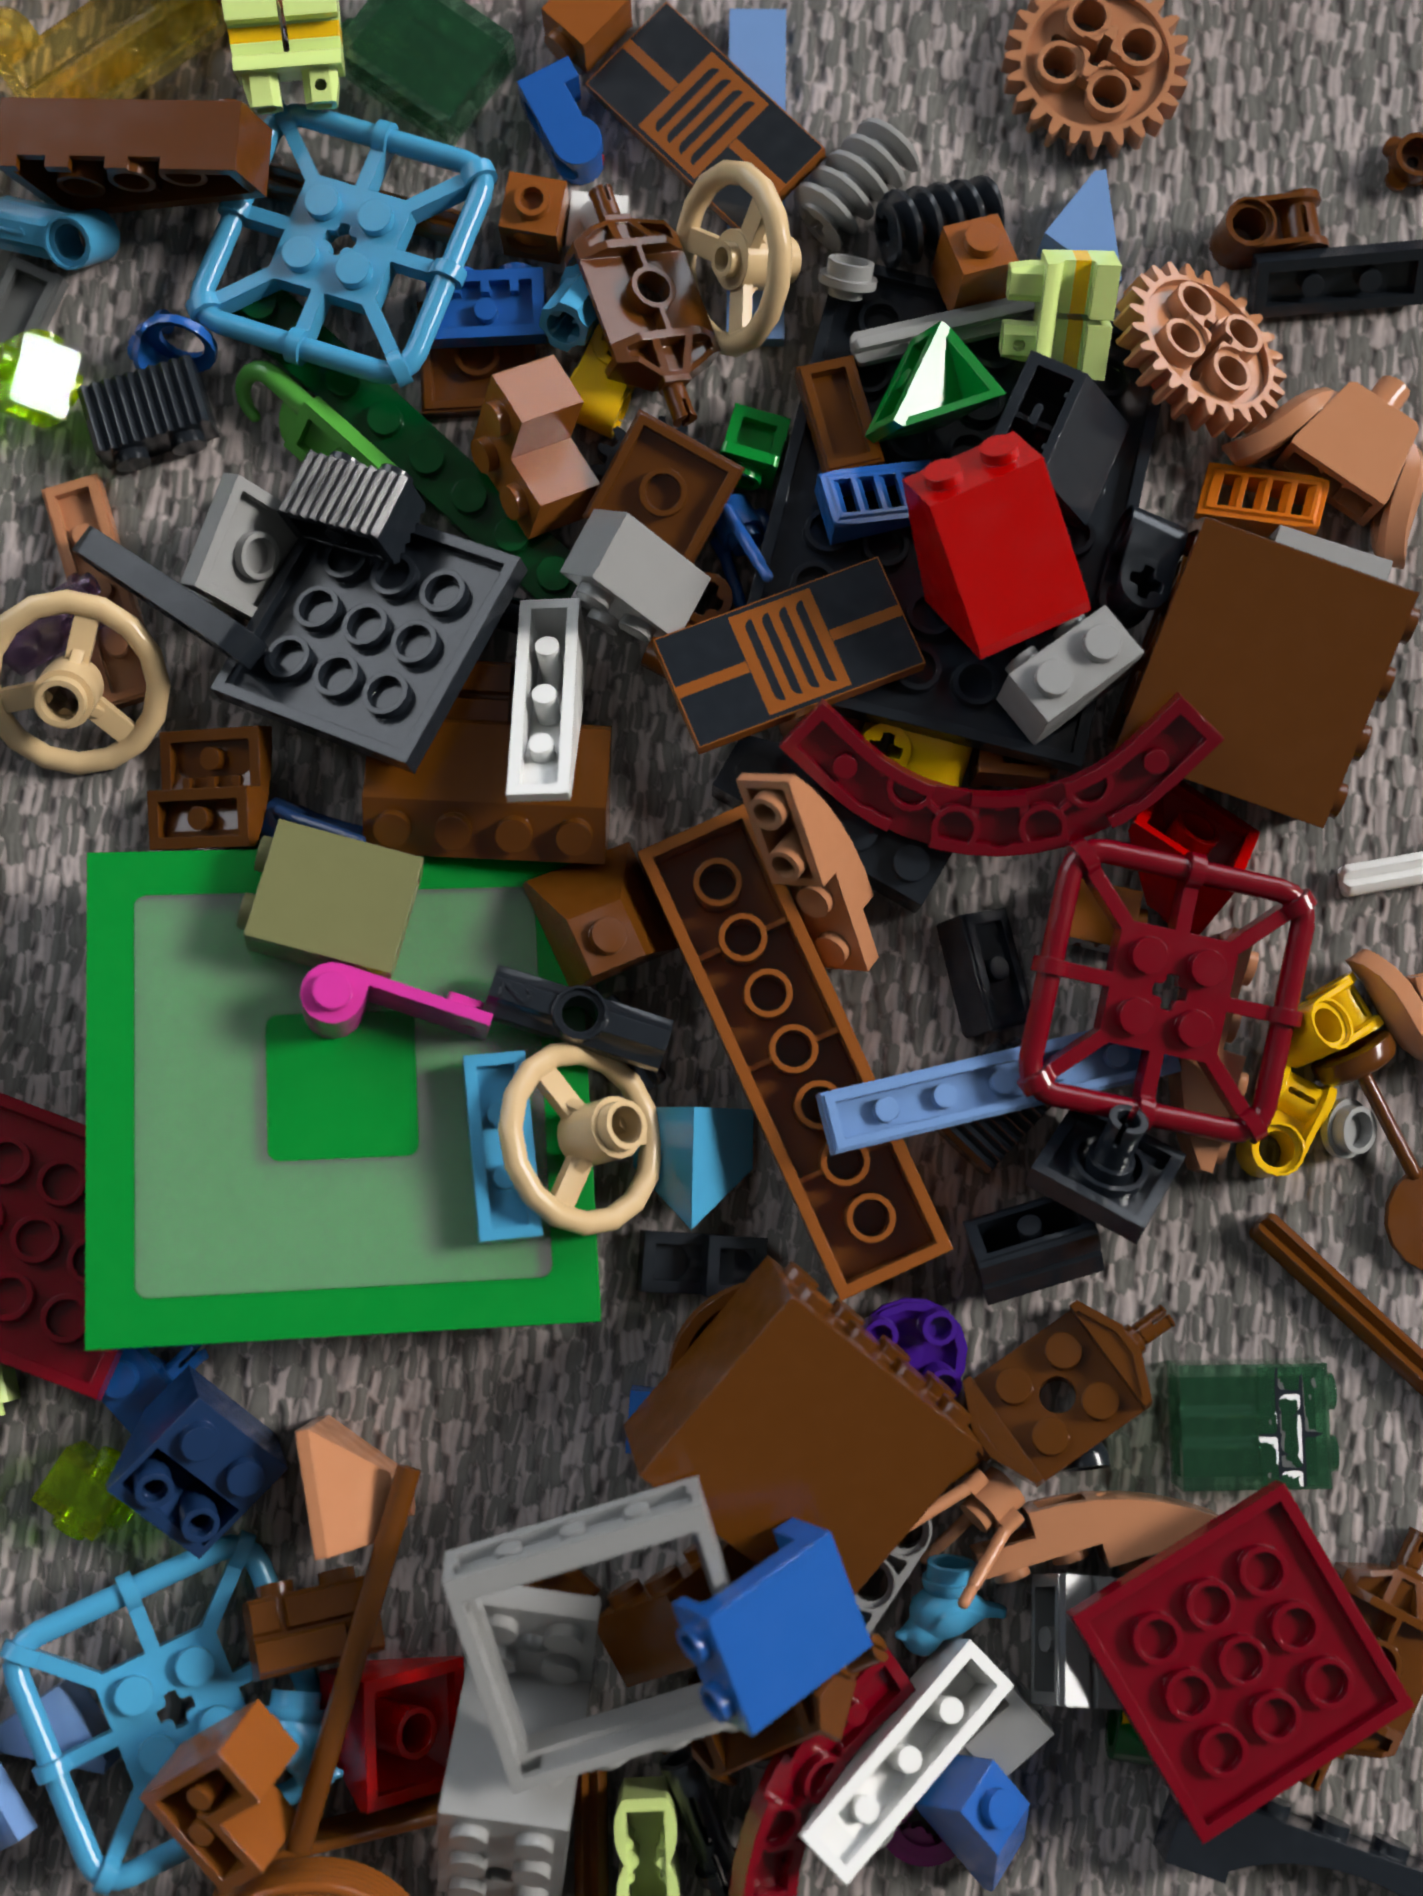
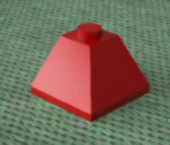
(1185, 823)
(399, 1728)

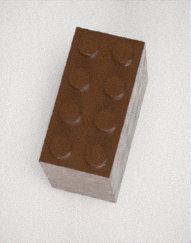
(1276, 659)
(803, 1419)

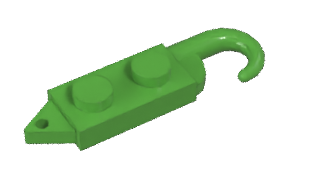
(304, 420)

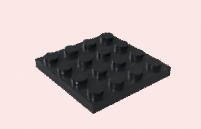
(373, 645)

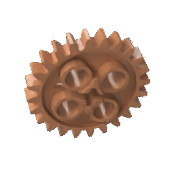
(1069, 104)
(1167, 331)

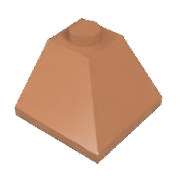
(343, 1486)

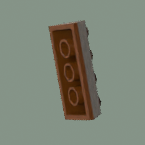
(461, 806)

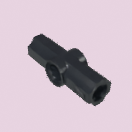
(617, 1029)

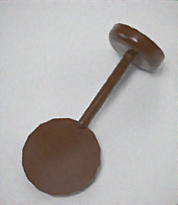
(1405, 1202)

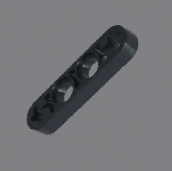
(170, 598)

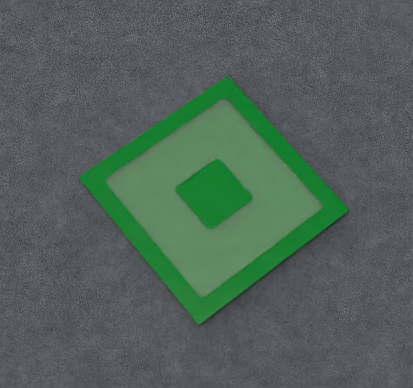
(290, 1175)

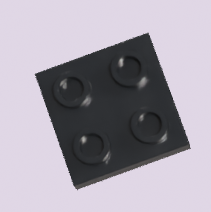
(1107, 1169)

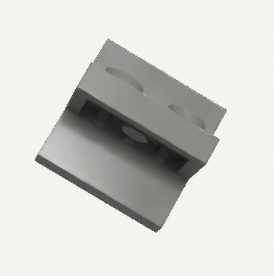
(238, 547)

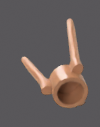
(989, 1503)

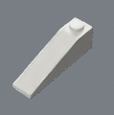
(547, 700)
(905, 1756)

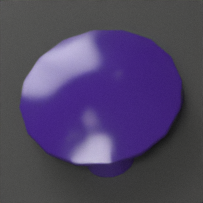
(926, 1334)

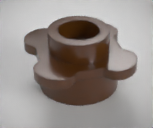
(1398, 152)

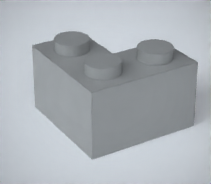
(632, 578)

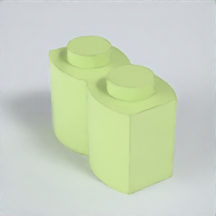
(646, 1838)

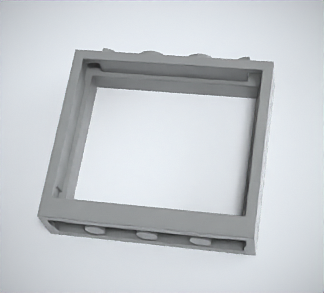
(553, 1548)

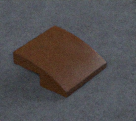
(211, 788)

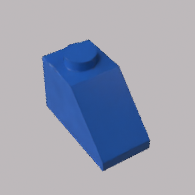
(977, 1816)

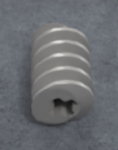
(851, 178)

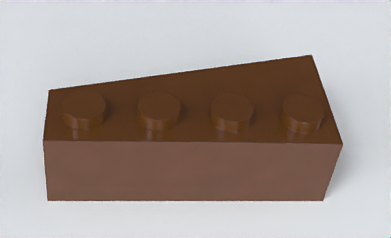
(134, 151)

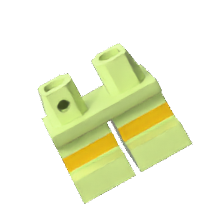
(261, 53)
(1072, 308)

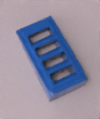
(855, 481)

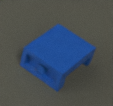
(774, 1630)

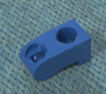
(567, 136)

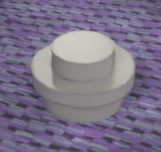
(848, 276)
(1348, 1129)

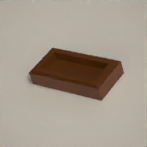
(837, 414)

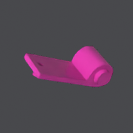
(338, 995)

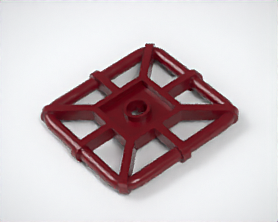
(1202, 972)

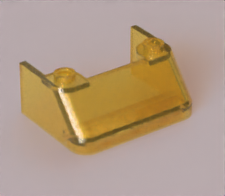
(105, 47)

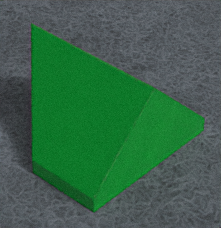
(932, 386)

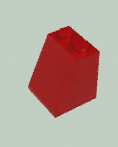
(994, 545)

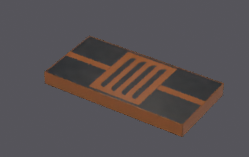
(700, 110)
(788, 654)

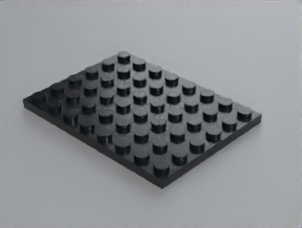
(956, 689)

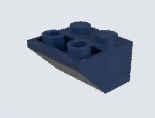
(196, 1463)

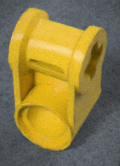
(603, 398)
(923, 754)
(1331, 1021)
(1298, 1117)

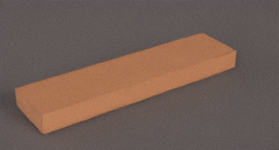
(70, 511)

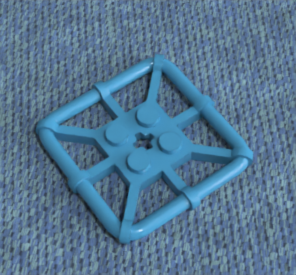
(357, 276)
(132, 1696)

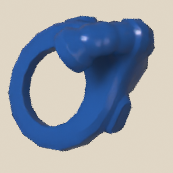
(151, 347)

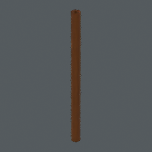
(353, 1661)

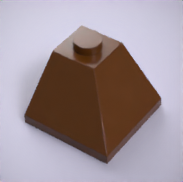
(600, 917)

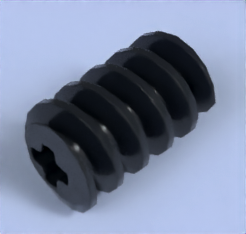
(914, 218)

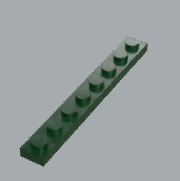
(412, 443)

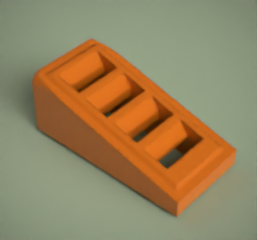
(1286, 486)

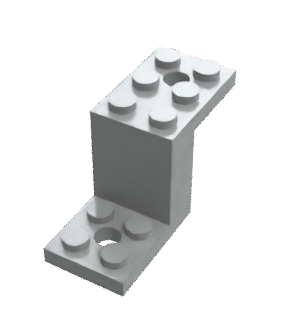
(486, 1833)

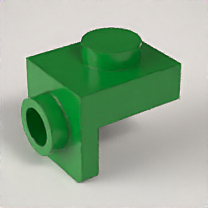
(756, 443)

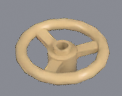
(743, 259)
(73, 686)
(586, 1135)

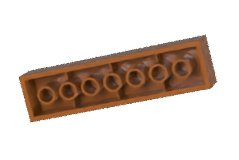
(787, 1046)

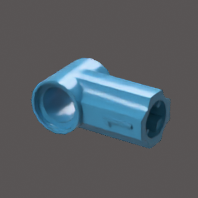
(54, 232)
(569, 313)

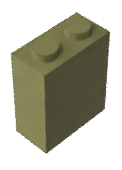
(330, 900)

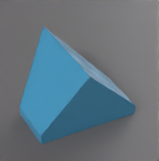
(701, 1157)

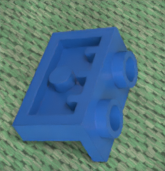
(495, 308)

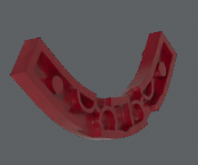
(1005, 820)
(802, 1775)

